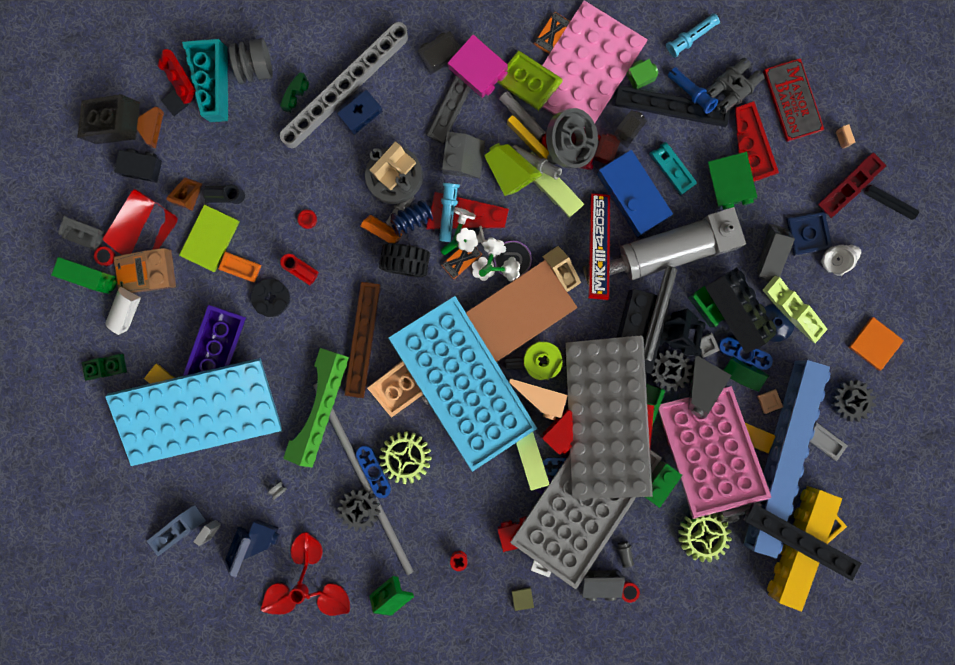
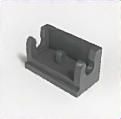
(81, 233)

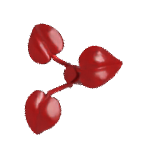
(281, 600)

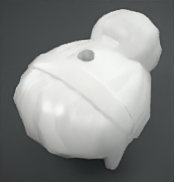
(848, 259)

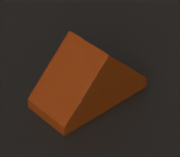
(149, 126)
(185, 194)

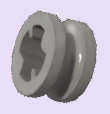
(277, 490)

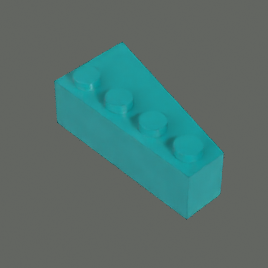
(210, 77)

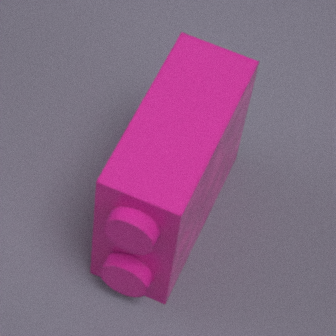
(478, 66)

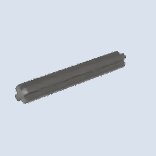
(659, 312)

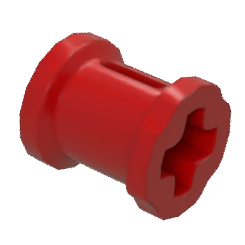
(457, 554)

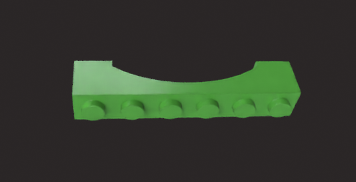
(330, 373)

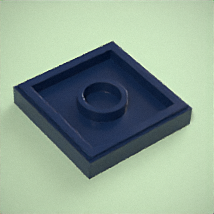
(810, 233)
(237, 551)

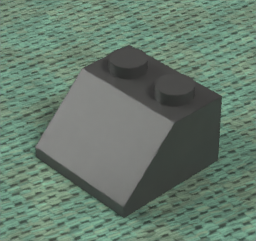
(463, 155)
(602, 584)

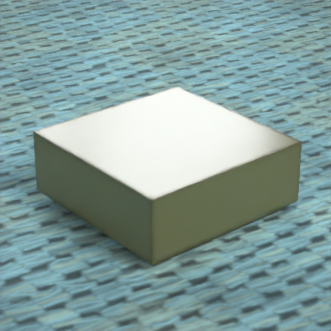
(522, 599)

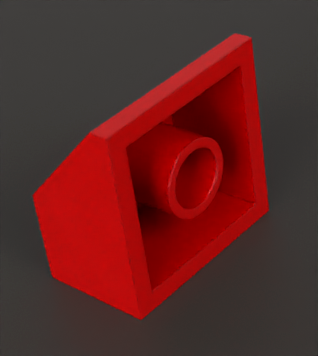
(560, 433)

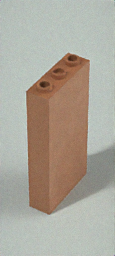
(521, 310)

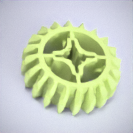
(421, 463)
(707, 543)

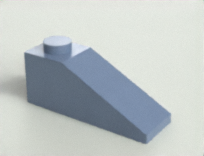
(176, 530)

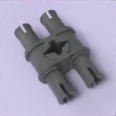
(734, 85)

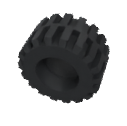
(404, 260)

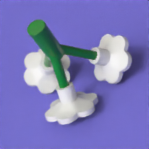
(464, 238)
(485, 268)

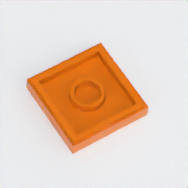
(876, 343)

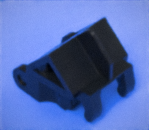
(677, 332)

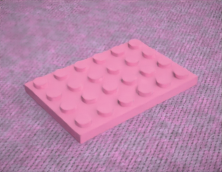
(591, 61)
(714, 455)

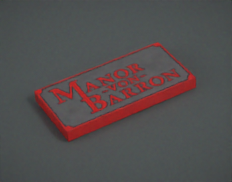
(793, 100)

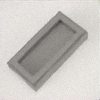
(827, 442)
(207, 532)

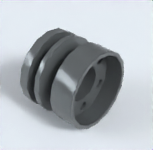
(255, 60)

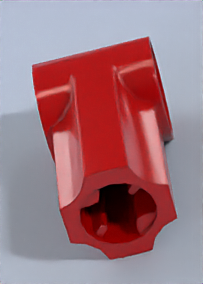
(300, 269)

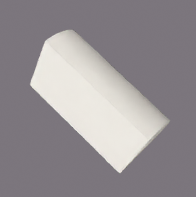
(122, 311)

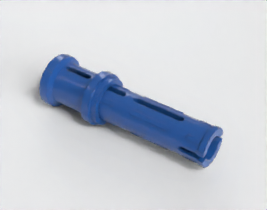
(698, 95)

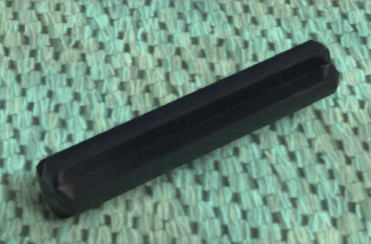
(891, 202)

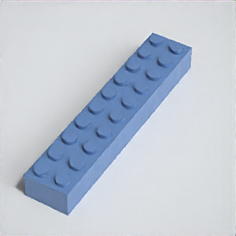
(790, 448)

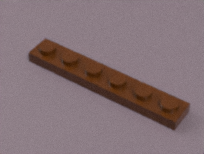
(362, 340)

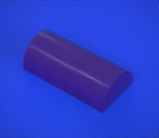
(215, 340)

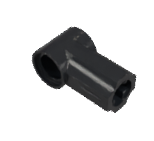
(222, 194)

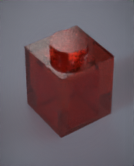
(607, 149)

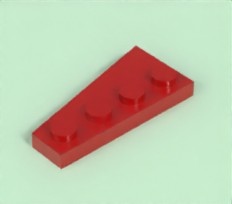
(753, 140)
(486, 215)

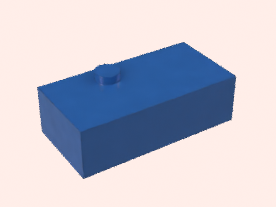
(634, 193)

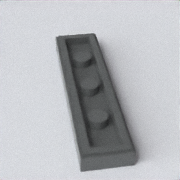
(449, 110)

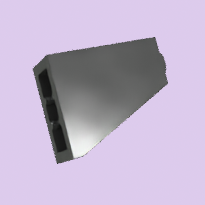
(774, 252)
(705, 386)

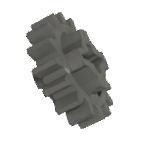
(676, 378)
(855, 408)
(350, 509)

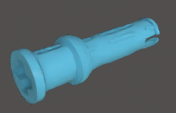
(686, 39)
(449, 202)

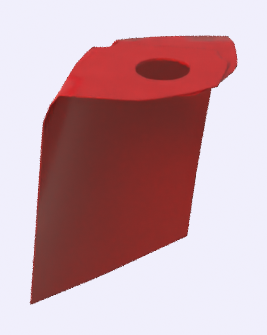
(129, 223)

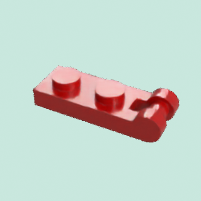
(176, 76)

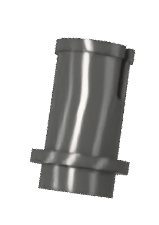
(625, 553)

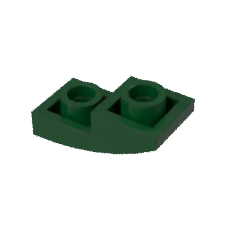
(296, 87)
(104, 367)
(745, 375)

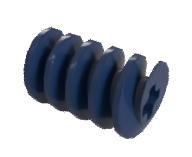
(410, 216)

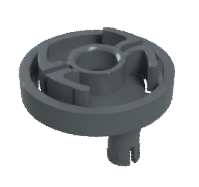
(559, 140)
(406, 186)

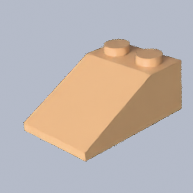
(395, 389)
(545, 400)

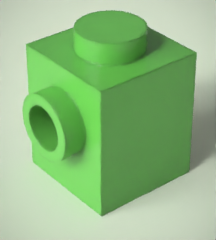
(642, 73)

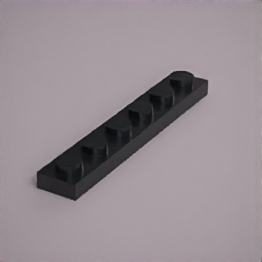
(668, 106)
(802, 541)

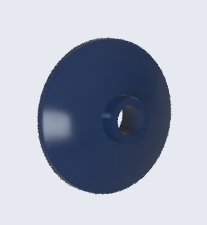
(785, 328)

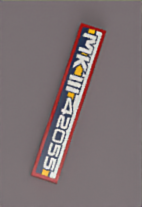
(599, 247)

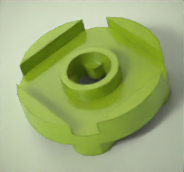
(547, 370)

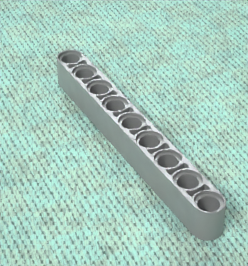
(346, 76)

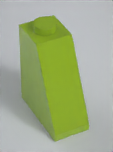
(510, 168)

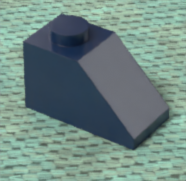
(262, 537)

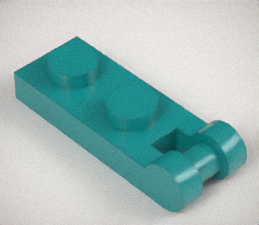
(673, 168)

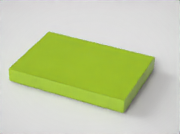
(530, 80)
(209, 238)

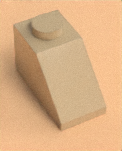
(563, 268)

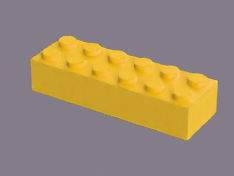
(796, 570)

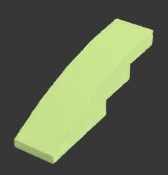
(559, 194)
(794, 309)
(532, 462)

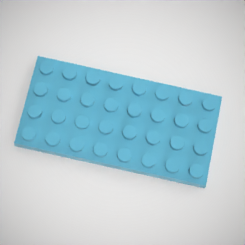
(462, 383)
(194, 412)

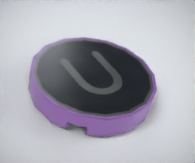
(519, 252)

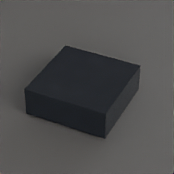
(174, 103)

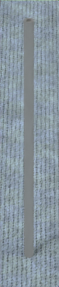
(382, 516)

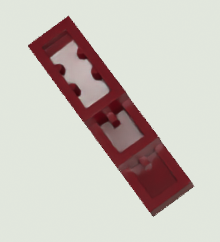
(852, 185)

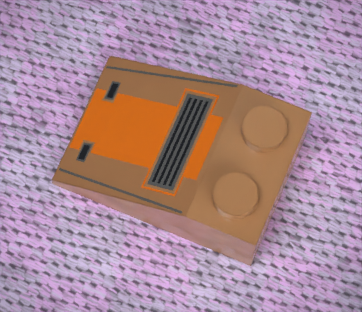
(145, 270)

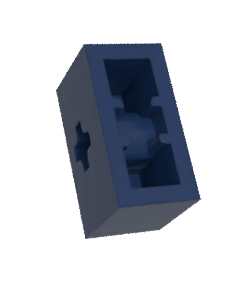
(354, 120)

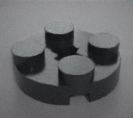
(277, 289)

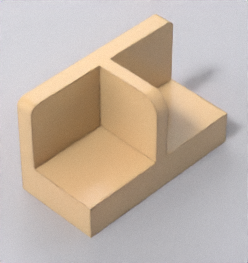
(392, 164)

